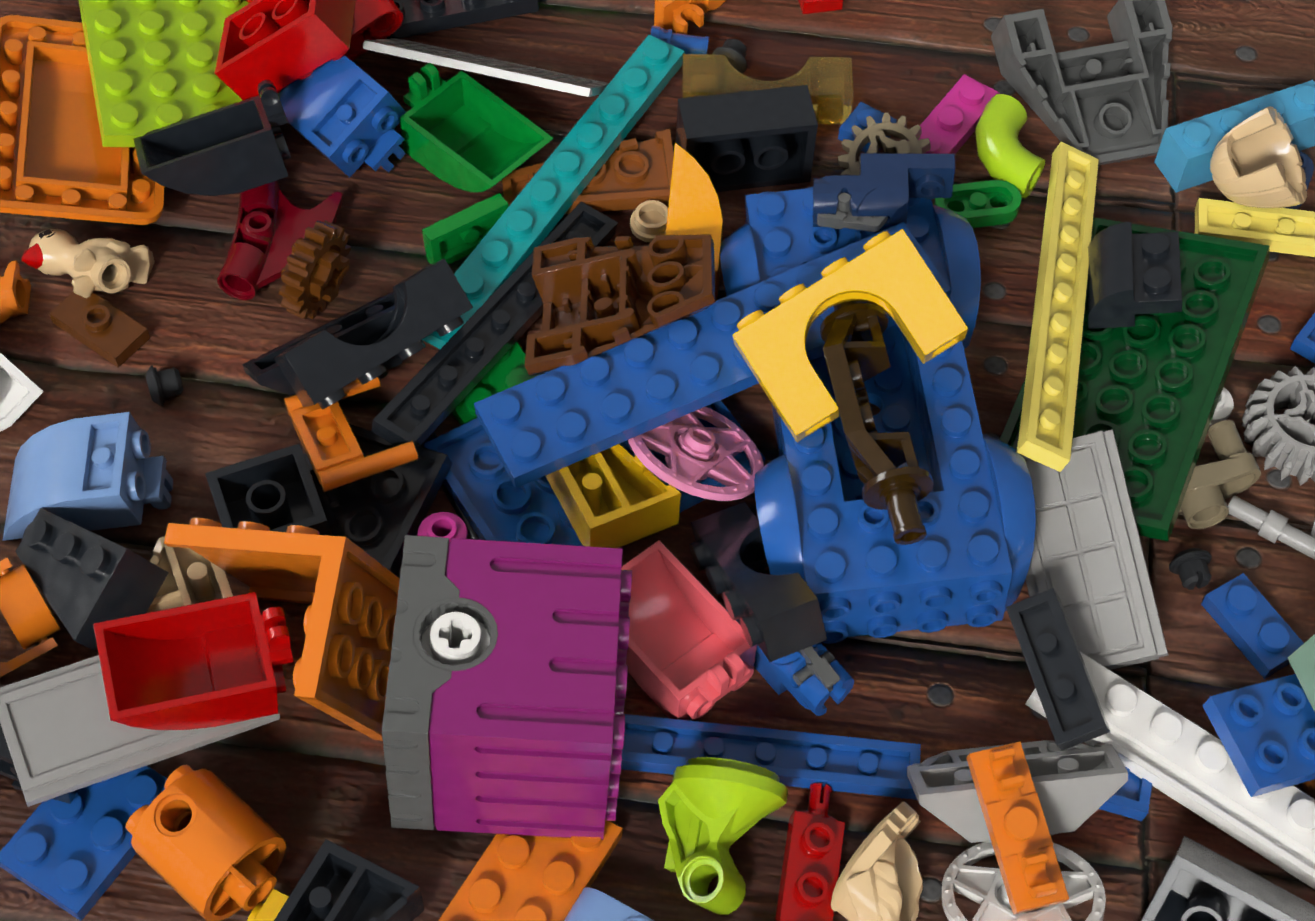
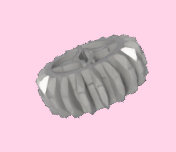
(1285, 438)

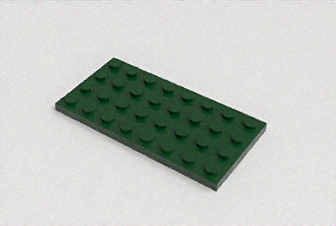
(1165, 374)

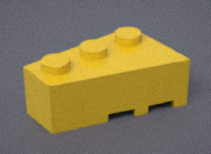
(614, 499)

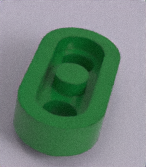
(977, 202)

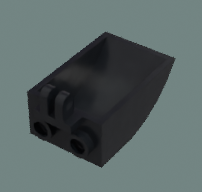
(220, 149)

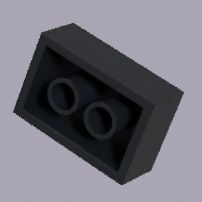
(750, 136)

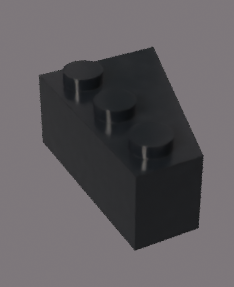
(86, 575)

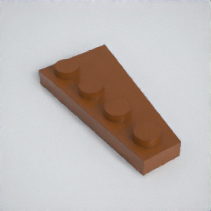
(627, 178)

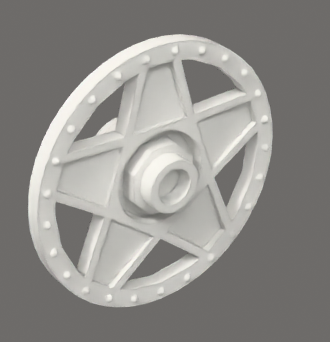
(987, 888)

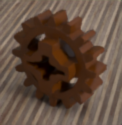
(315, 269)

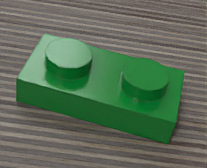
(463, 231)

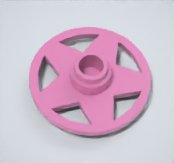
(699, 453)

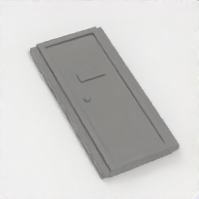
(1094, 554)
(65, 736)

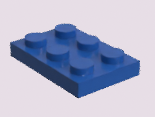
(82, 846)

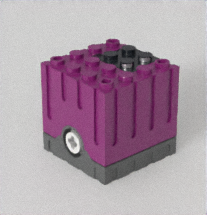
(507, 687)

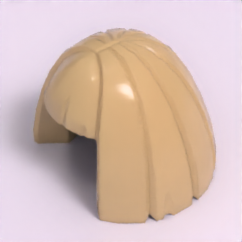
(1259, 163)

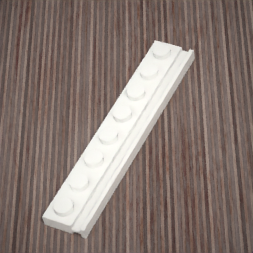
(1200, 775)

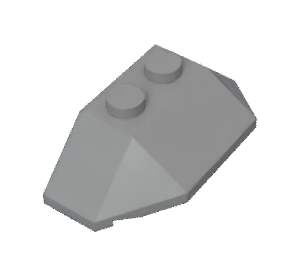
(1068, 784)

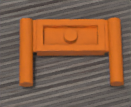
(333, 446)

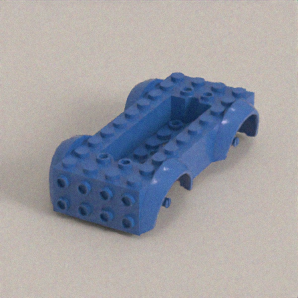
(811, 495)

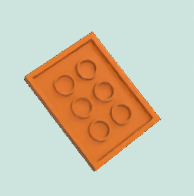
(349, 612)

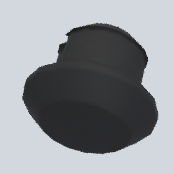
(735, 53)
(163, 384)
(1192, 567)

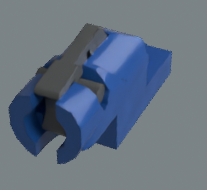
(808, 675)

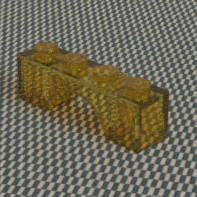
(827, 80)

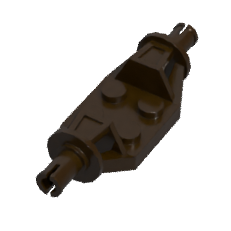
(853, 355)

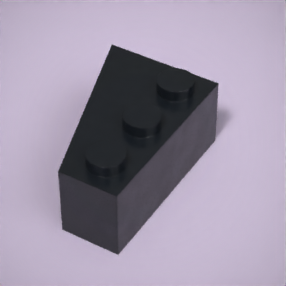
(350, 889)

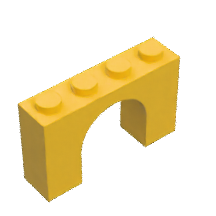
(884, 275)

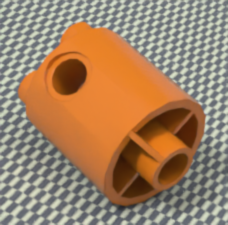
(207, 844)

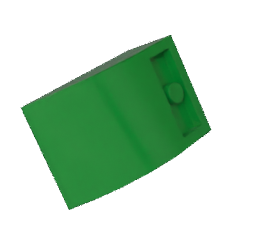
(465, 131)

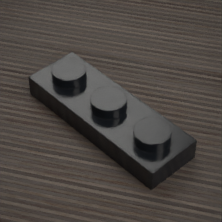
(1057, 669)

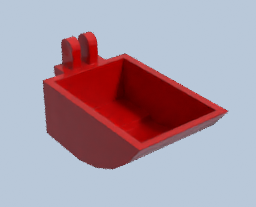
(194, 664)

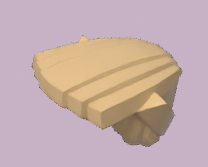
(882, 874)

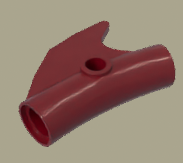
(265, 237)

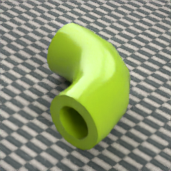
(1000, 147)

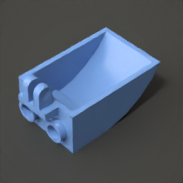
(88, 474)

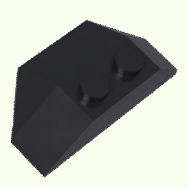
(357, 327)

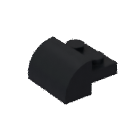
(1132, 276)

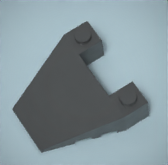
(1100, 96)

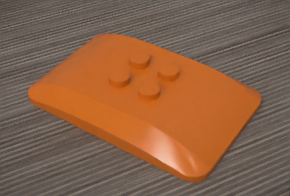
(52, 133)

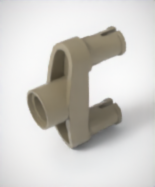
(1216, 481)

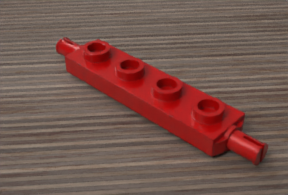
(810, 861)

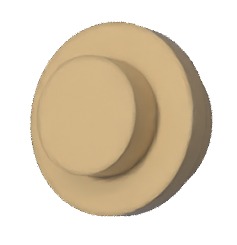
(649, 220)

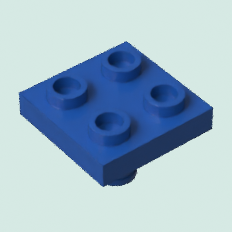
(1267, 733)

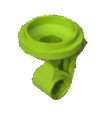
(704, 814)

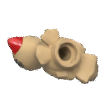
(93, 264)

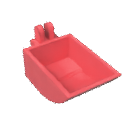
(681, 638)

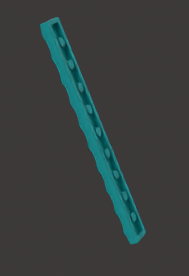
(565, 174)

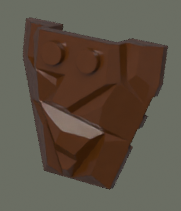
(614, 293)

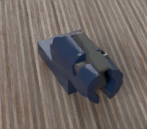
(881, 190)

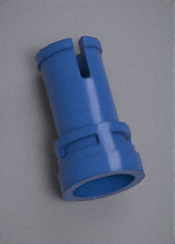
(689, 43)

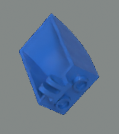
(345, 116)

